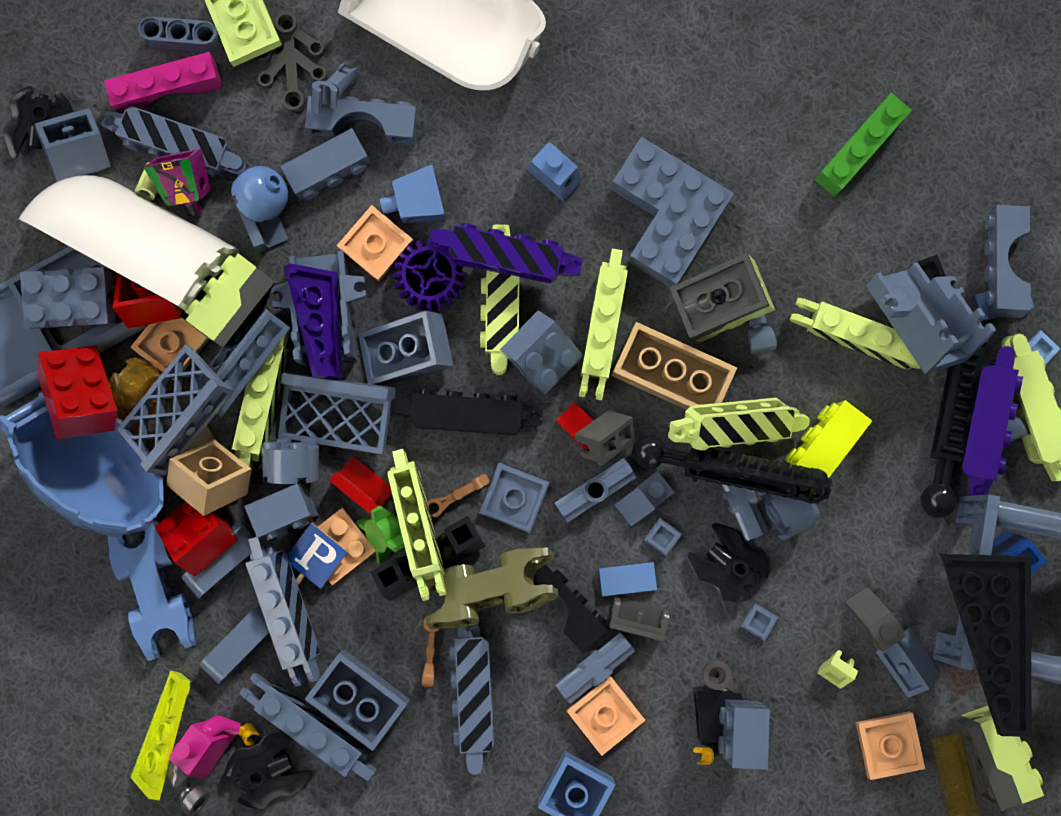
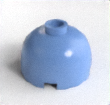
(260, 193)

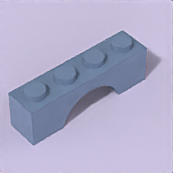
(396, 120)
(1006, 292)

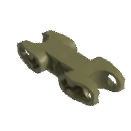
(505, 585)

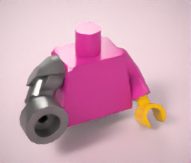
(198, 755)

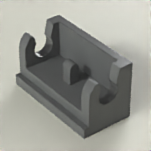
(606, 436)
(639, 618)

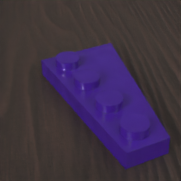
(317, 311)

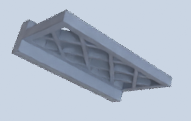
(246, 351)
(335, 388)
(185, 424)

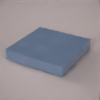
(514, 497)

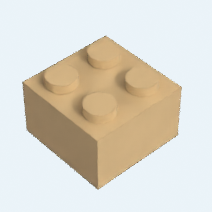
(208, 477)

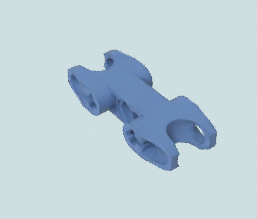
(155, 601)

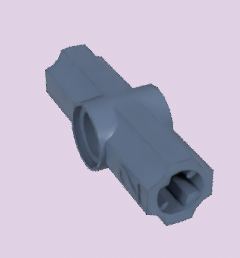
(610, 479)
(745, 510)
(594, 668)

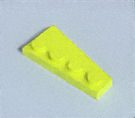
(158, 745)

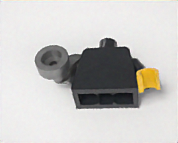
(707, 707)

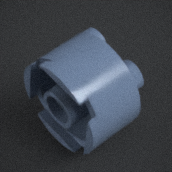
(290, 462)
(787, 514)

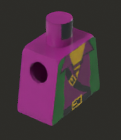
(180, 179)

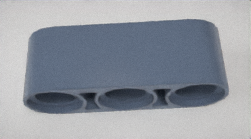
(171, 27)
(222, 565)
(236, 646)

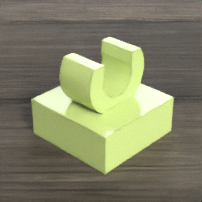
(838, 671)

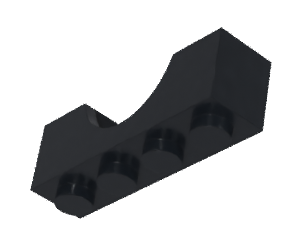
(454, 545)
(582, 626)

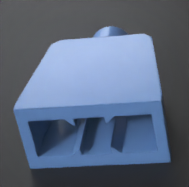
(554, 170)
(415, 197)

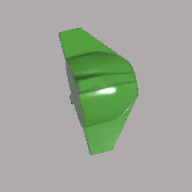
(382, 532)

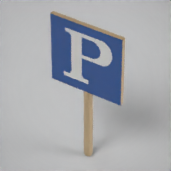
(316, 556)

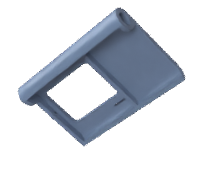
(21, 345)

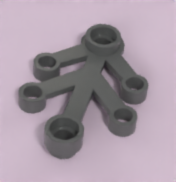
(290, 58)

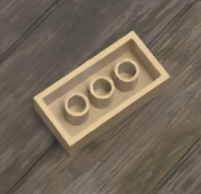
(672, 369)

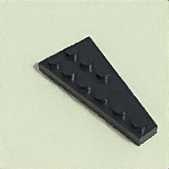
(996, 618)

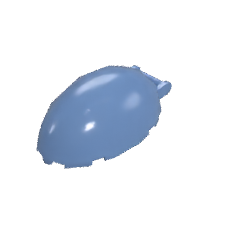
(84, 478)

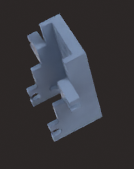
(346, 296)
(930, 317)

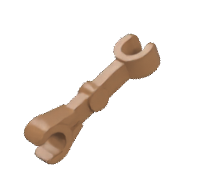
(458, 494)
(429, 672)

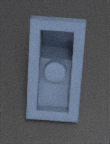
(644, 498)

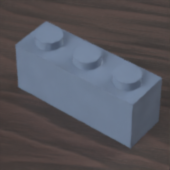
(326, 165)

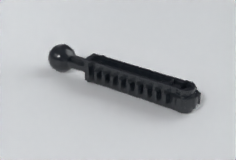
(952, 432)
(737, 470)

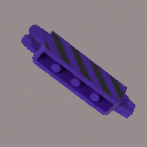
(506, 254)

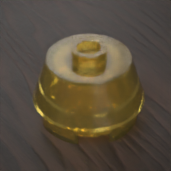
(133, 383)

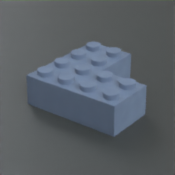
(682, 206)

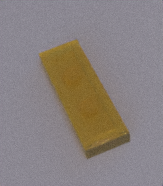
(954, 775)

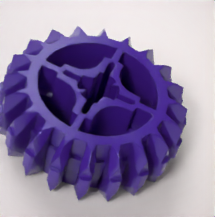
(416, 270)

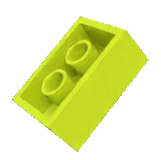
(831, 438)

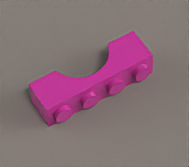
(140, 88)

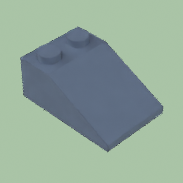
(406, 348)

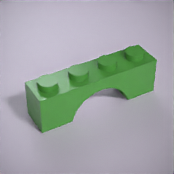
(863, 145)

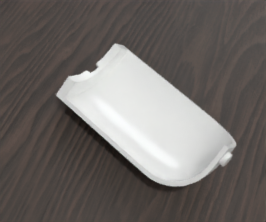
(465, 40)
(129, 235)

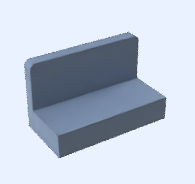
(265, 233)
(910, 665)

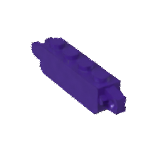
(990, 421)

